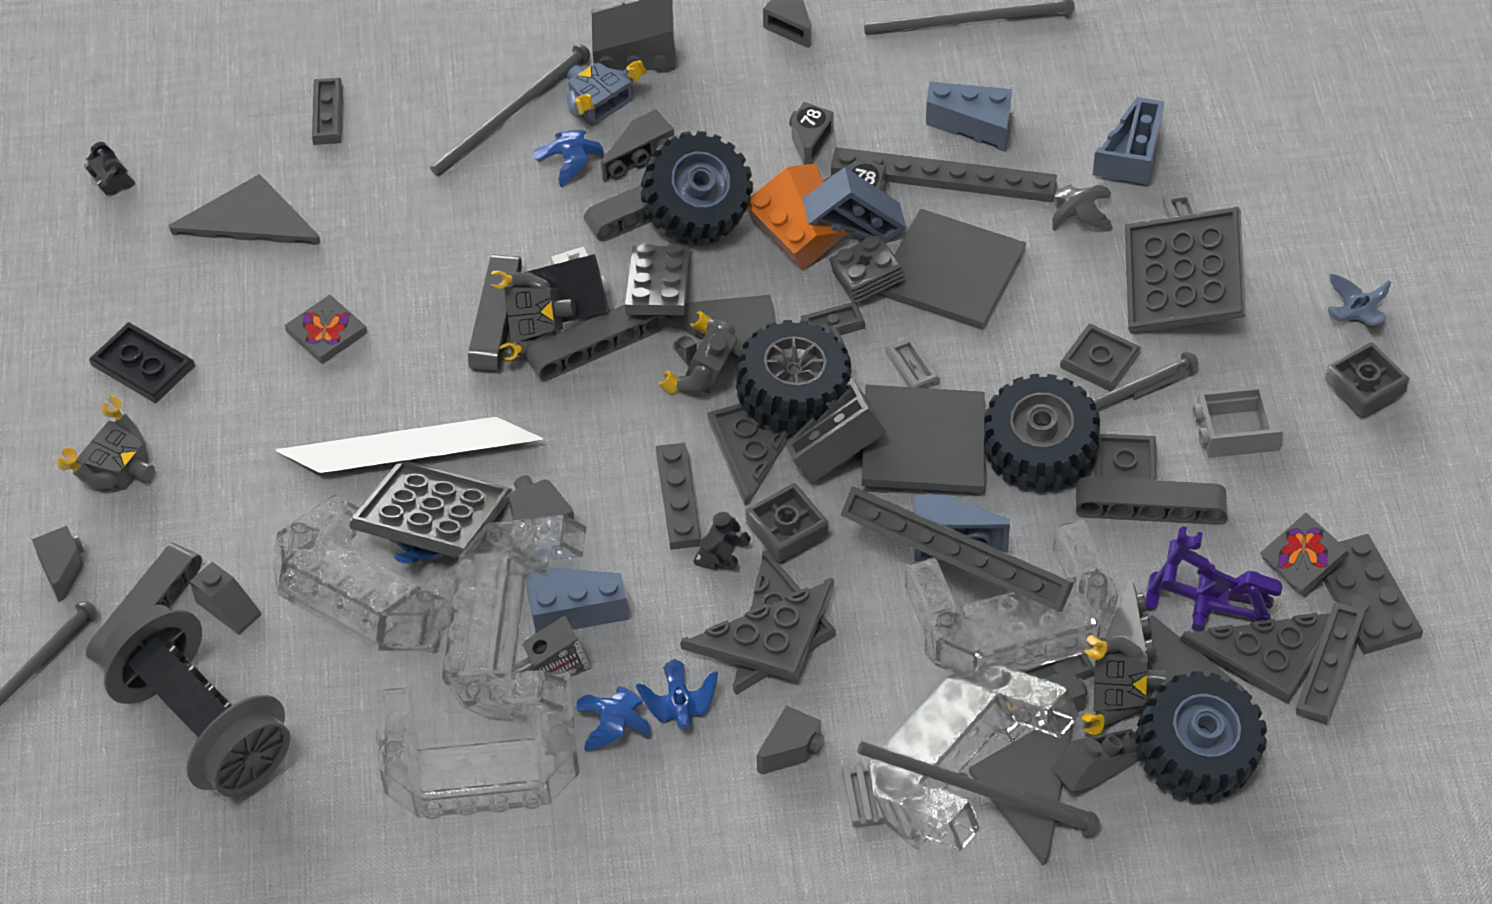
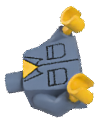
(601, 90)

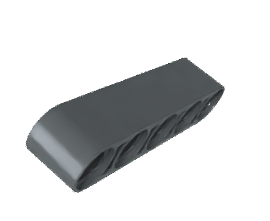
(617, 215)
(492, 317)
(590, 341)
(1151, 500)
(158, 586)

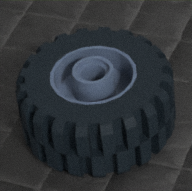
(696, 187)
(1200, 736)

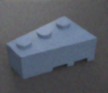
(971, 111)
(854, 205)
(580, 595)

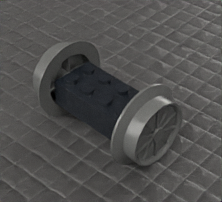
(235, 742)

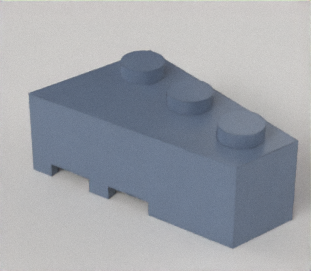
(1133, 143)

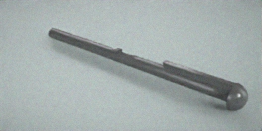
(1065, 6)
(580, 53)
(1152, 381)
(85, 612)
(1087, 821)

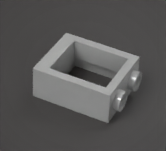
(1238, 400)

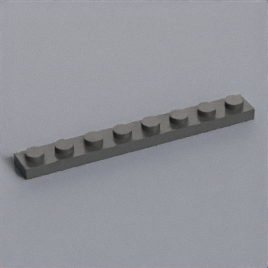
(954, 175)
(957, 549)

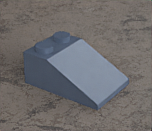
(964, 518)

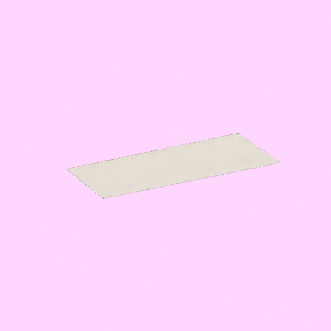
(408, 444)

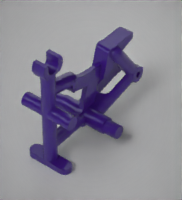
(1213, 585)

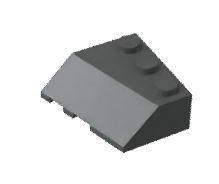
(634, 33)

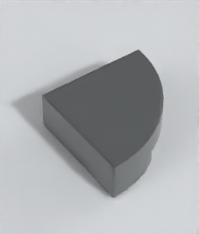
(686, 348)

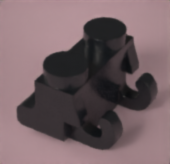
(108, 168)
(720, 543)

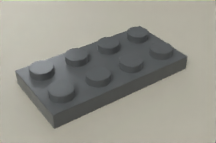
(657, 280)
(1367, 584)

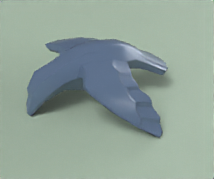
(1357, 304)

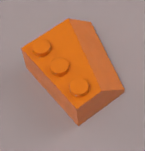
(782, 215)

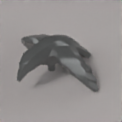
(1081, 203)

